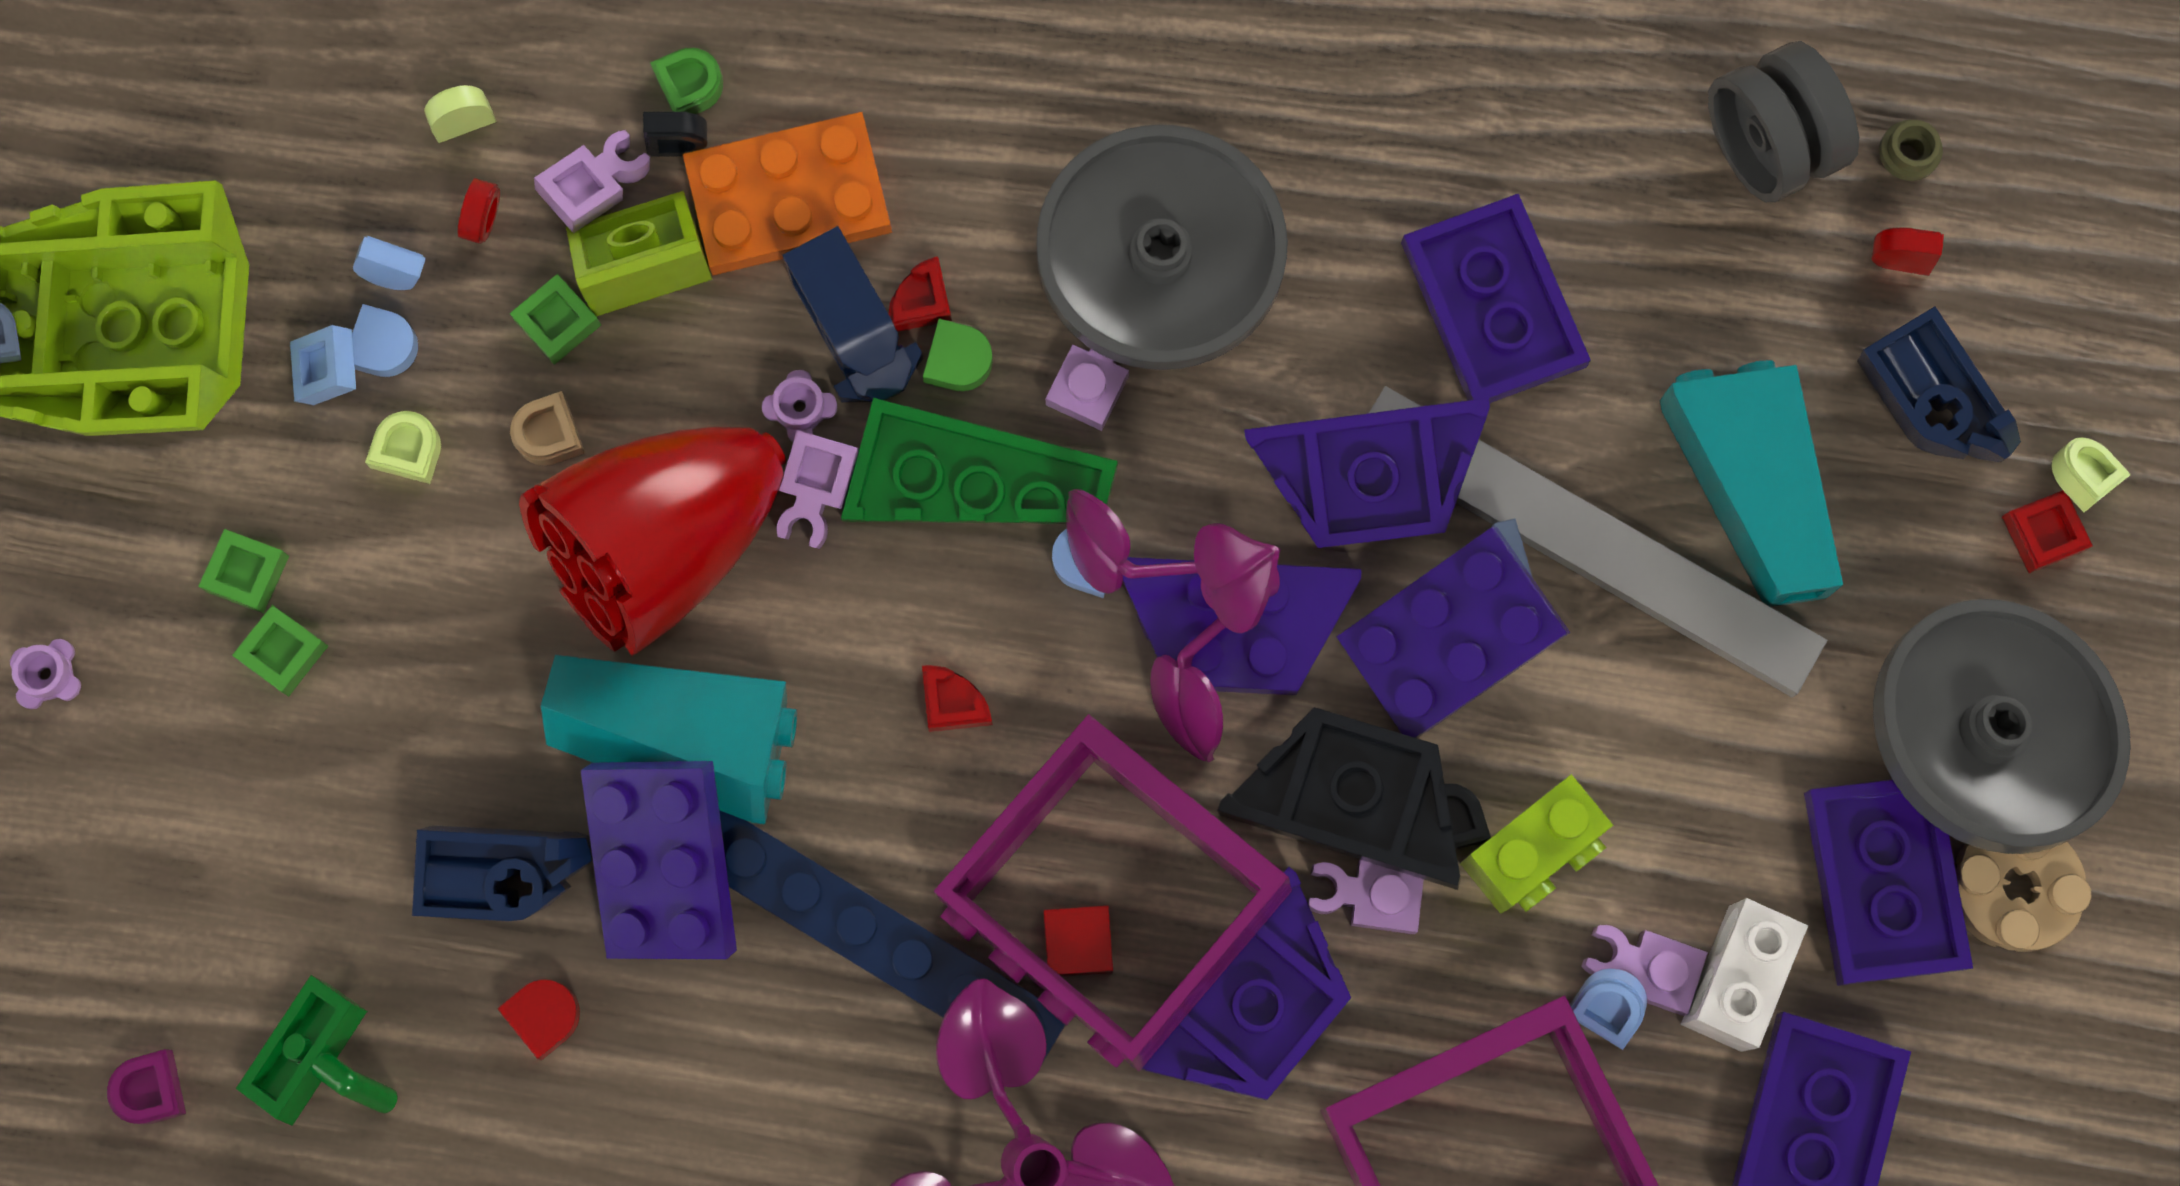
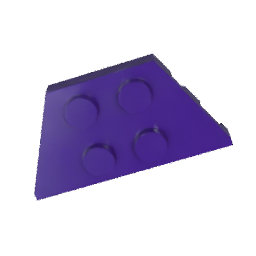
(1373, 471)
(1262, 660)
(1260, 1009)

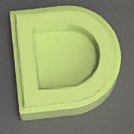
(458, 112)
(405, 446)
(2087, 471)

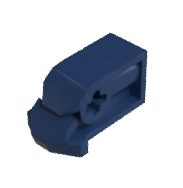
(851, 319)
(1928, 367)
(467, 871)

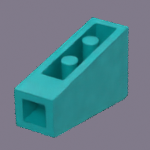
(1761, 475)
(675, 715)

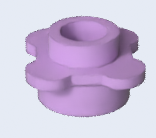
(799, 388)
(26, 672)

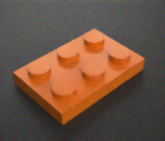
(784, 190)

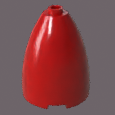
(653, 525)

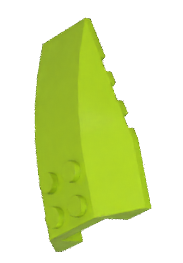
(125, 310)

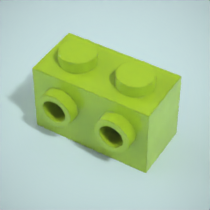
(1536, 844)

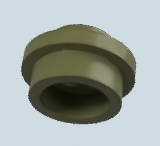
(1922, 138)

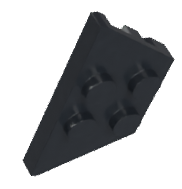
(1354, 795)

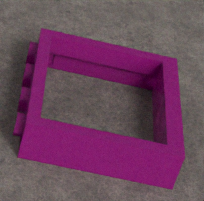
(1096, 744)
(1552, 1018)

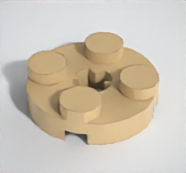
(2014, 924)

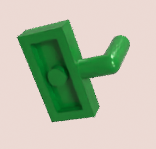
(305, 1054)

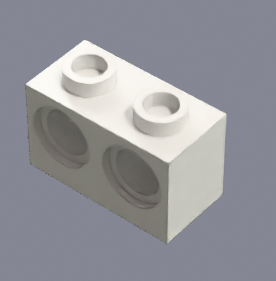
(1744, 975)

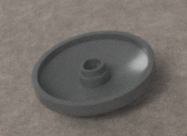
(1161, 247)
(2001, 726)

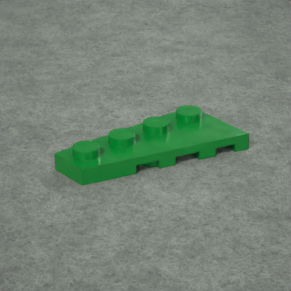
(962, 472)

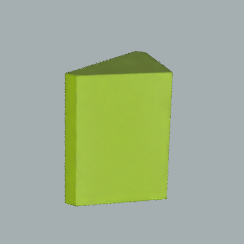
(638, 254)

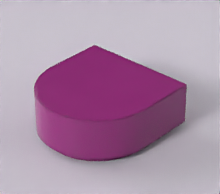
(146, 1089)

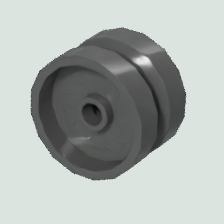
(1783, 121)

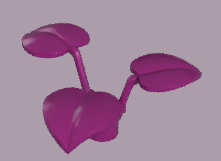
(1235, 583)
(1000, 1043)

